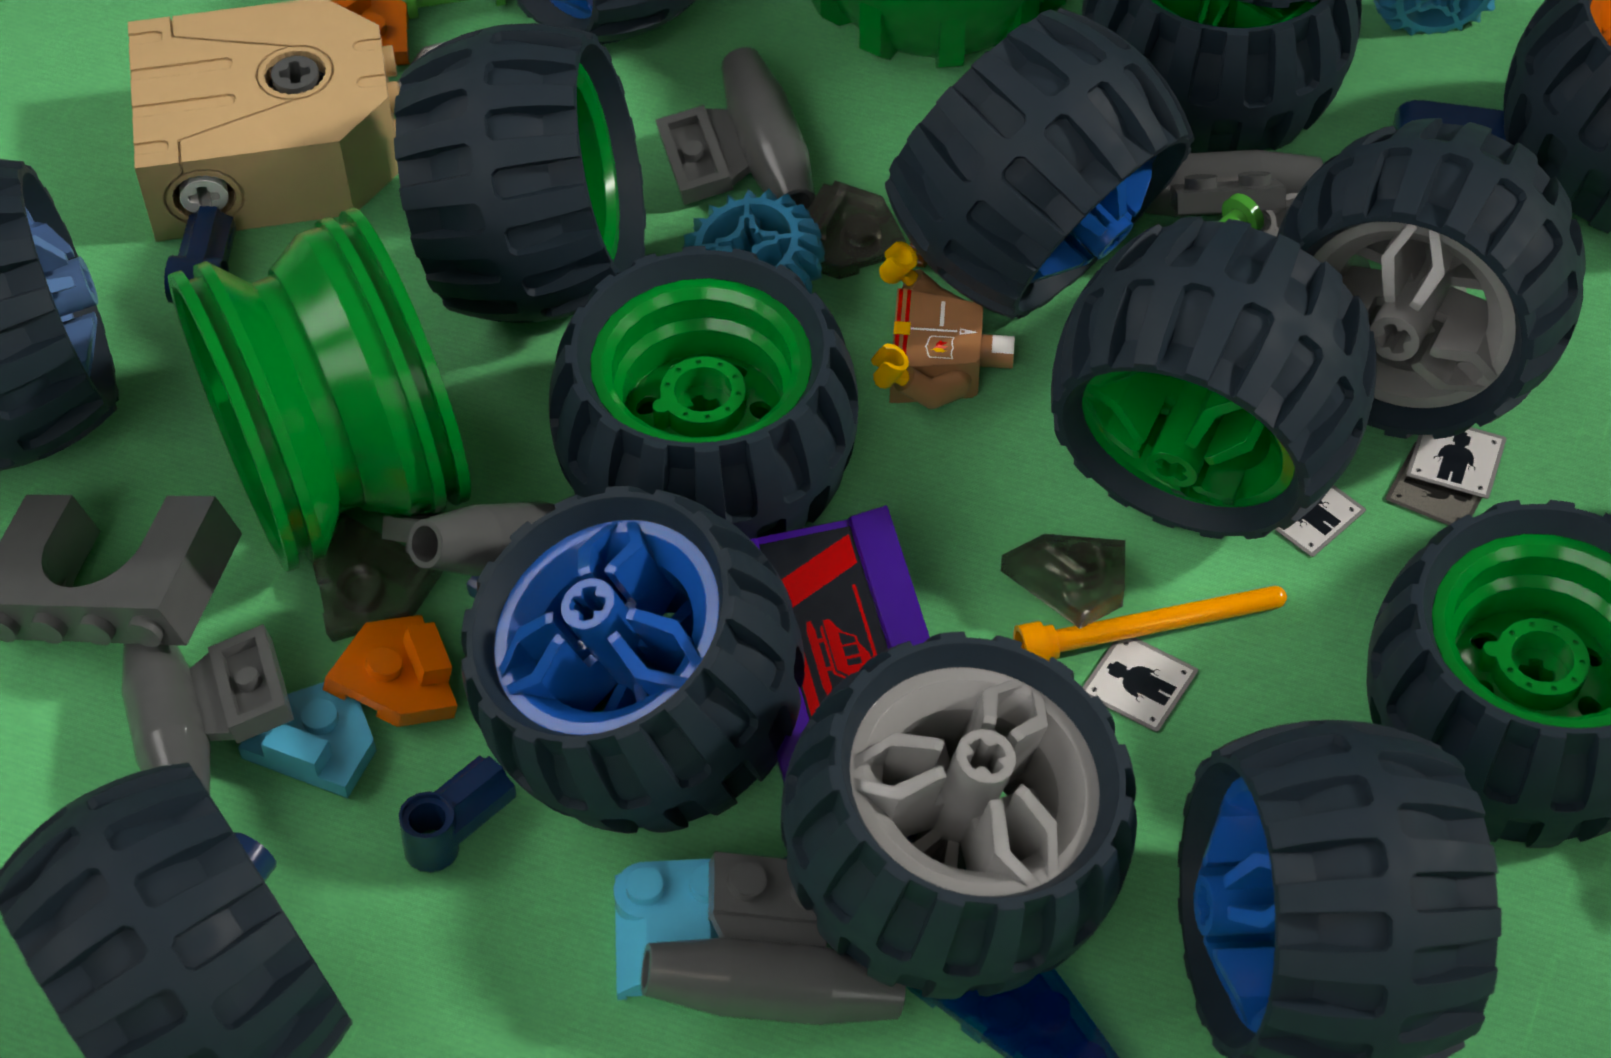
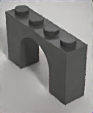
(144, 602)

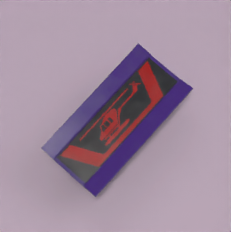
(848, 599)

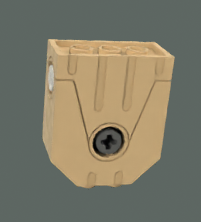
(261, 113)

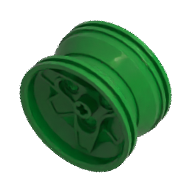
(323, 386)

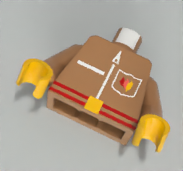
(934, 339)

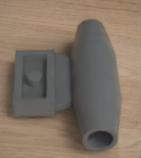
(753, 135)
(1213, 177)
(461, 538)
(221, 698)
(766, 956)

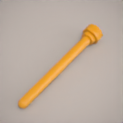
(1049, 642)

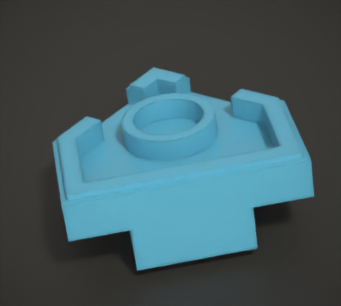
(323, 744)

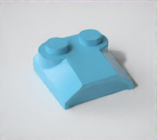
(657, 905)

